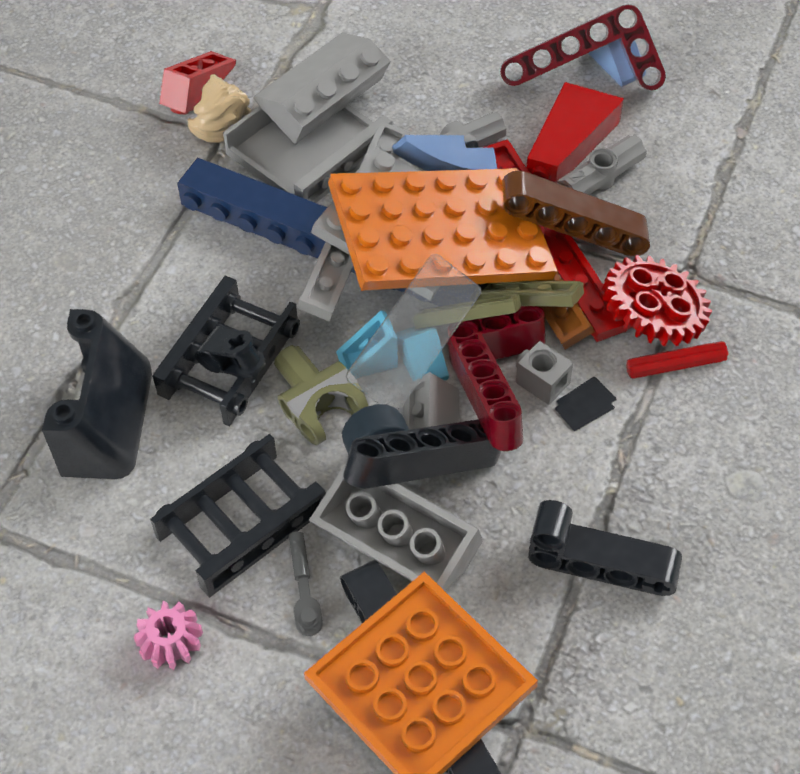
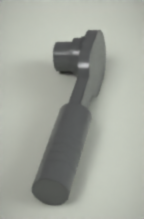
(307, 609)

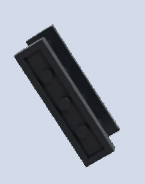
(224, 300)
(245, 547)

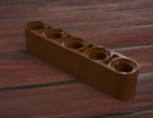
(575, 213)

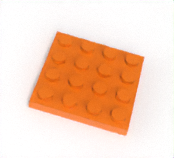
(420, 680)

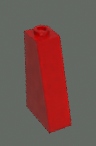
(573, 130)

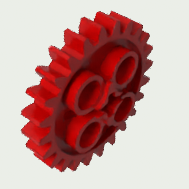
(656, 300)

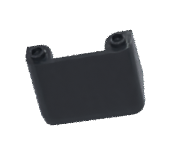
(104, 427)

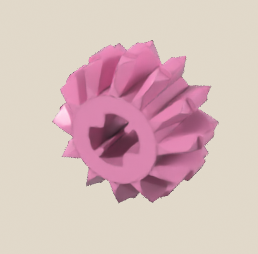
(163, 623)

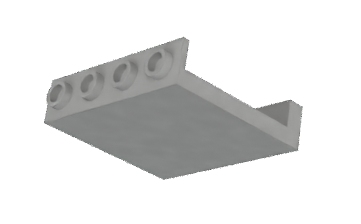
(303, 166)

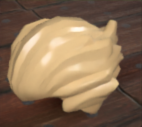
(219, 109)

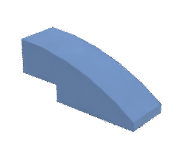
(443, 153)

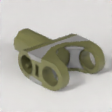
(314, 392)

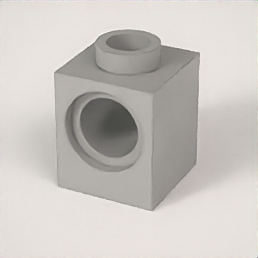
(545, 384)

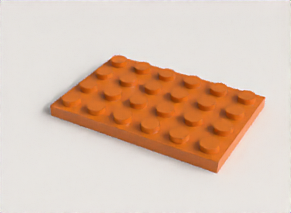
(407, 216)

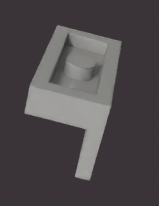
(432, 403)

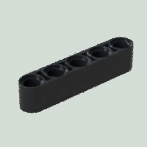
(418, 454)

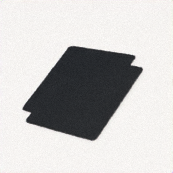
(585, 403)

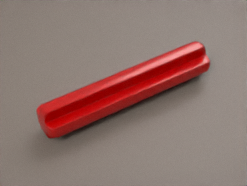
(677, 359)

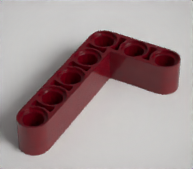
(587, 44)
(474, 355)

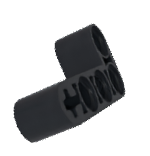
(601, 554)

